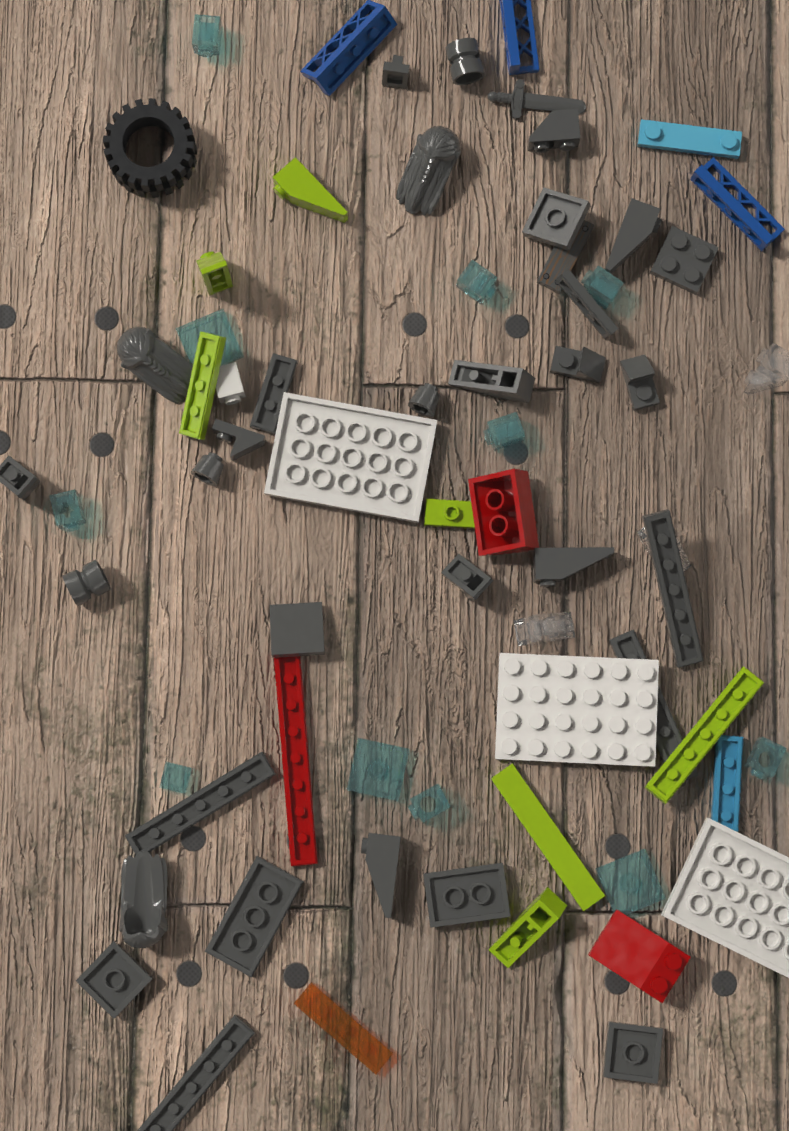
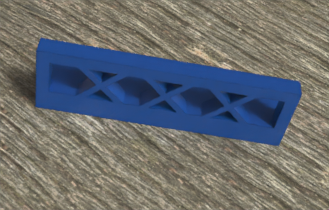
(510, 37)
(351, 47)
(733, 208)

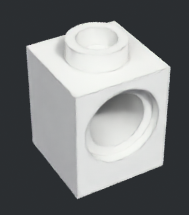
(229, 384)

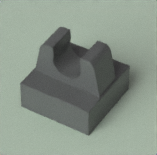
(395, 73)

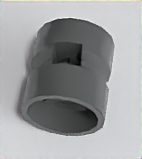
(463, 57)
(85, 583)

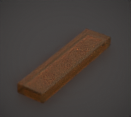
(343, 1028)

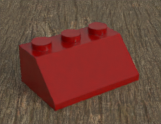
(503, 513)

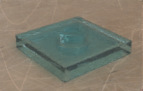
(216, 324)
(378, 769)
(630, 882)

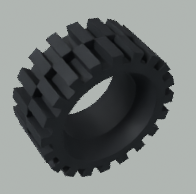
(156, 177)

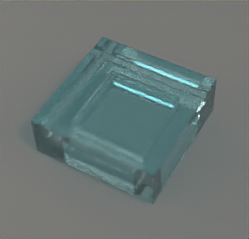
(175, 777)

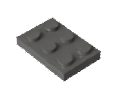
(466, 895)

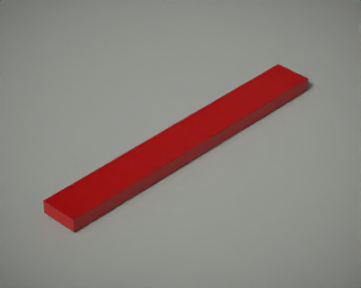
(295, 761)

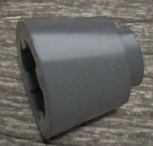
(425, 400)
(208, 469)

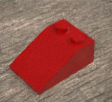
(639, 956)

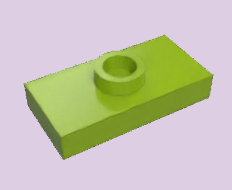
(449, 513)

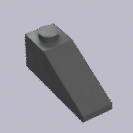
(635, 230)
(493, 380)
(558, 564)
(382, 862)

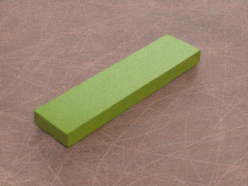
(202, 385)

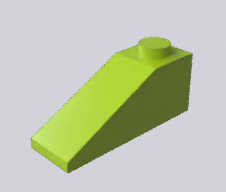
(305, 191)
(214, 272)
(528, 927)

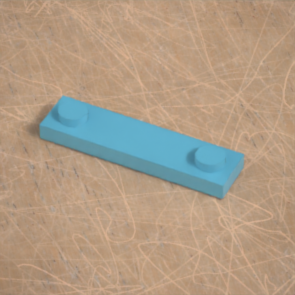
(689, 139)

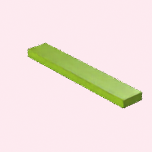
(704, 735)
(547, 837)

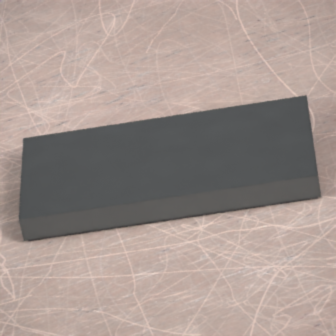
(254, 916)

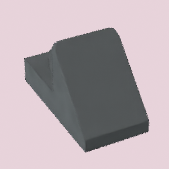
(578, 364)
(639, 382)
(245, 440)
(17, 478)
(466, 577)

